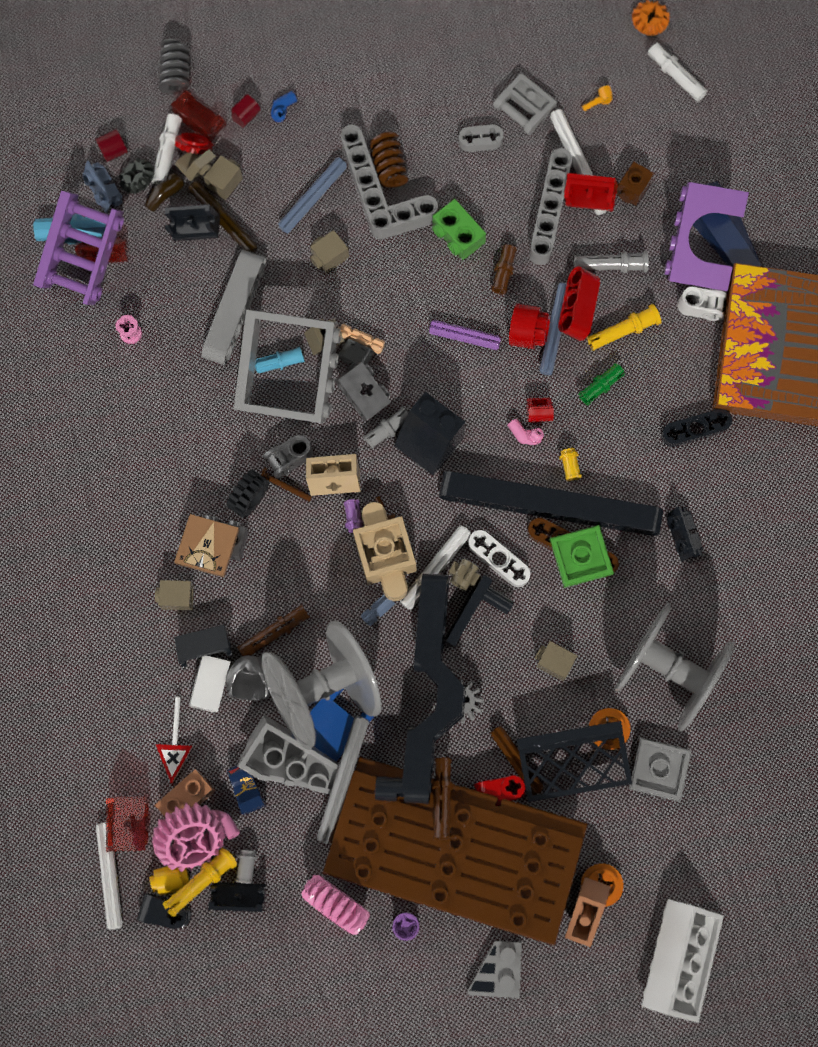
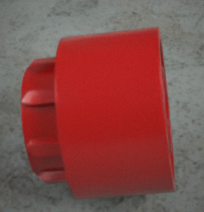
(528, 326)

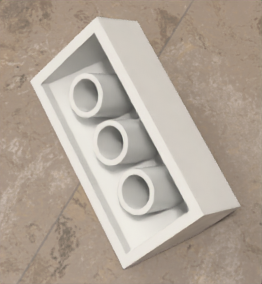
(682, 961)

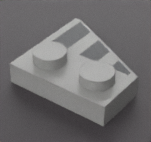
(499, 972)

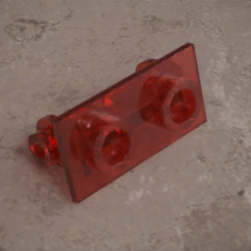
(90, 252)

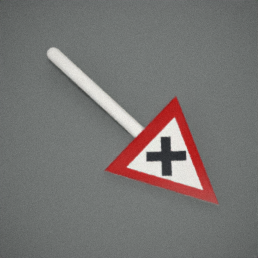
(174, 755)

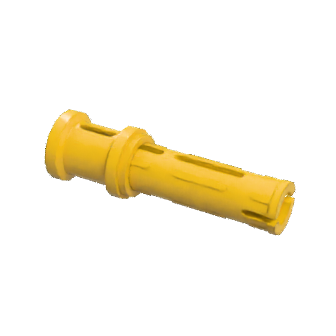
(634, 323)
(209, 873)

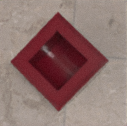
(245, 111)
(111, 145)

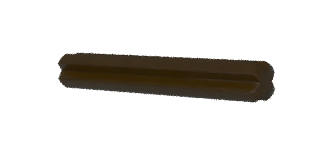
(226, 220)

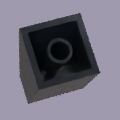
(430, 434)

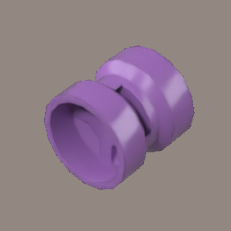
(405, 926)

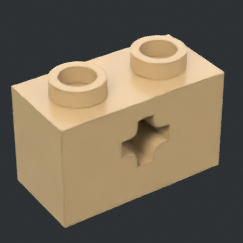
(333, 474)

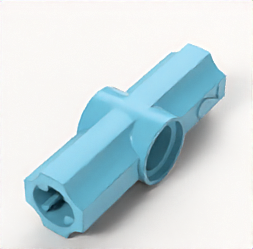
(42, 226)

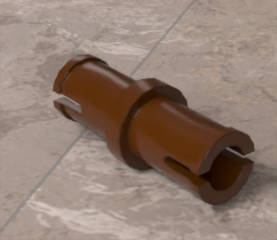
(504, 269)

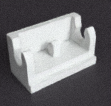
(209, 684)

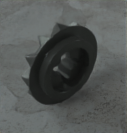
(141, 180)

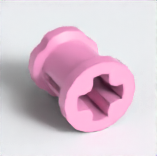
(134, 333)

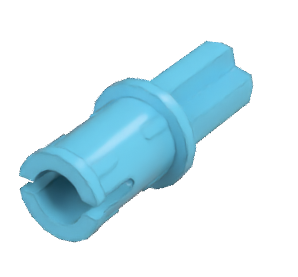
(279, 360)

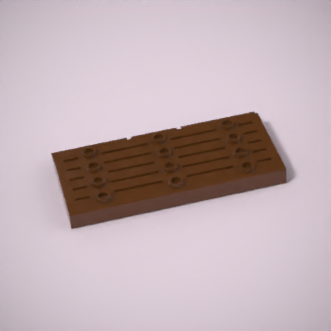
(498, 868)

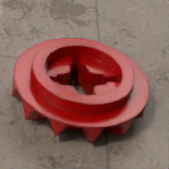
(193, 143)

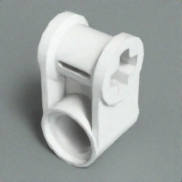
(707, 303)

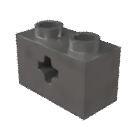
(350, 385)

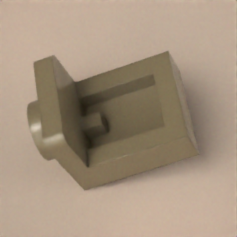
(193, 165)

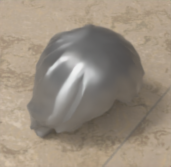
(247, 679)

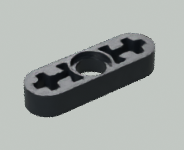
(677, 426)

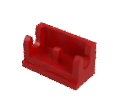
(590, 192)

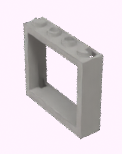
(248, 361)

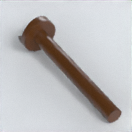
(285, 486)

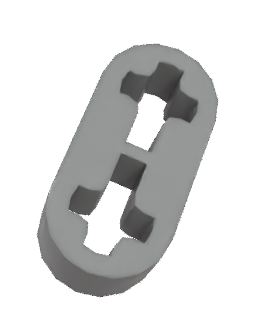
(480, 138)

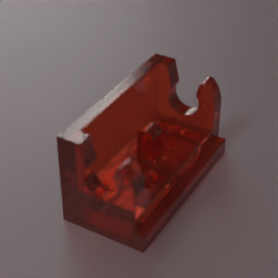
(197, 116)

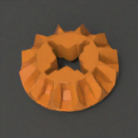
(657, 24)
(612, 715)
(608, 874)

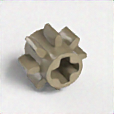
(464, 574)

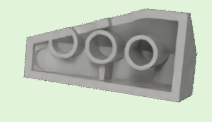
(278, 757)

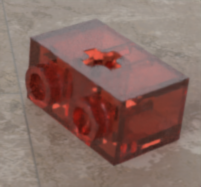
(121, 837)

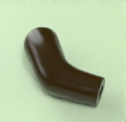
(164, 191)

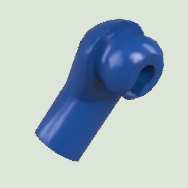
(280, 105)

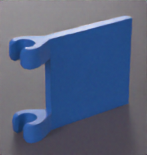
(332, 726)

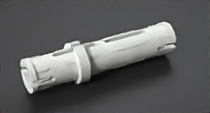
(677, 72)
(166, 148)

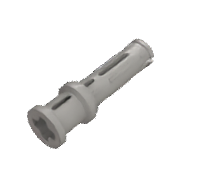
(622, 262)

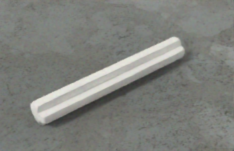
(437, 564)
(109, 881)

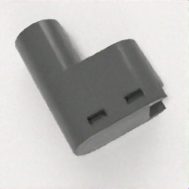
(354, 352)

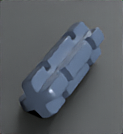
(379, 608)

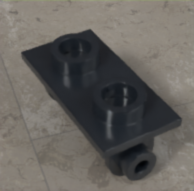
(686, 544)

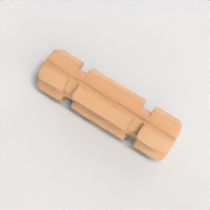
(363, 338)

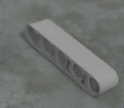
(553, 196)
(233, 307)

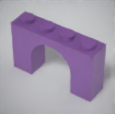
(698, 201)

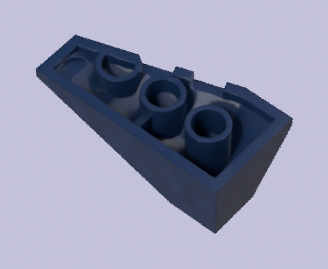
(727, 237)

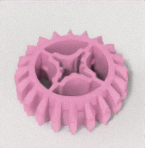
(187, 830)
(335, 904)

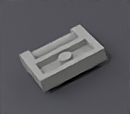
(530, 98)

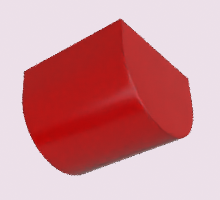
(539, 409)

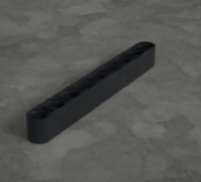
(551, 503)

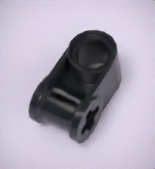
(154, 913)

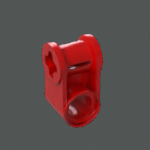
(497, 788)

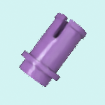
(353, 515)

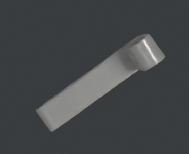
(373, 191)

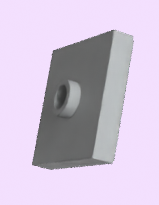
(660, 769)

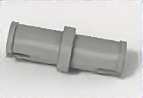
(386, 428)

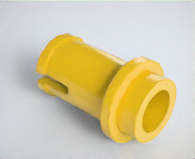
(570, 464)

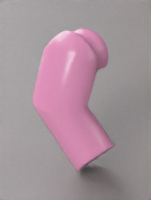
(525, 436)
(229, 826)

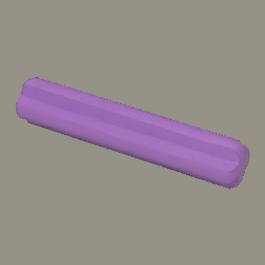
(465, 334)

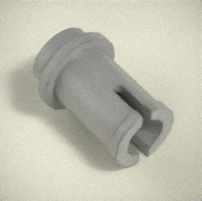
(246, 866)

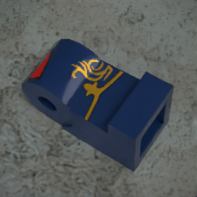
(245, 790)

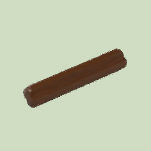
(512, 754)

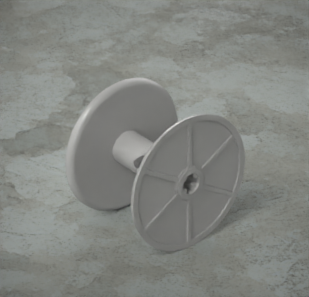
(677, 668)
(348, 671)

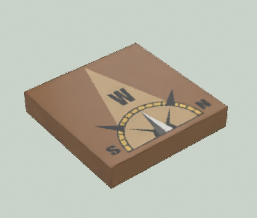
(207, 545)

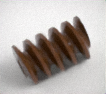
(388, 161)

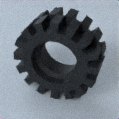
(247, 493)

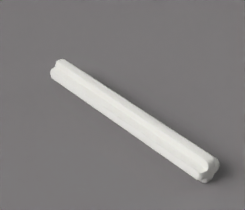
(571, 144)

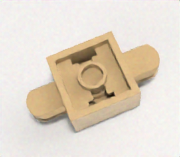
(385, 551)

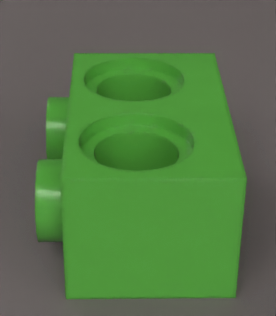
(463, 227)

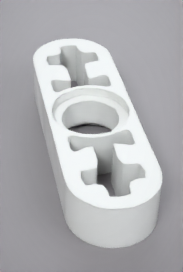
(480, 551)

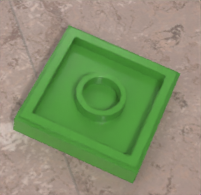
(581, 556)

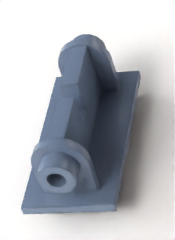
(96, 178)

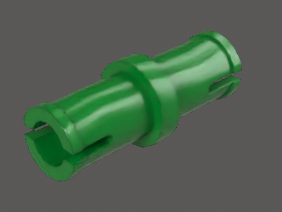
(601, 384)

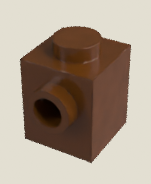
(634, 184)

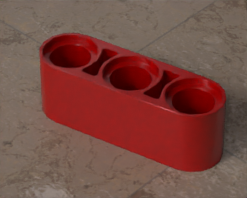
(579, 303)

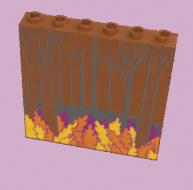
(769, 346)

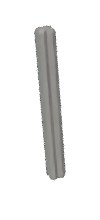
(342, 779)

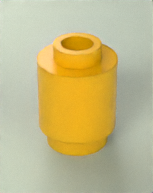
(168, 880)

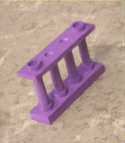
(54, 251)

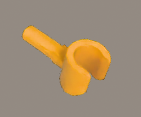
(605, 97)

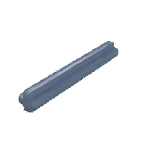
(312, 195)
(554, 334)

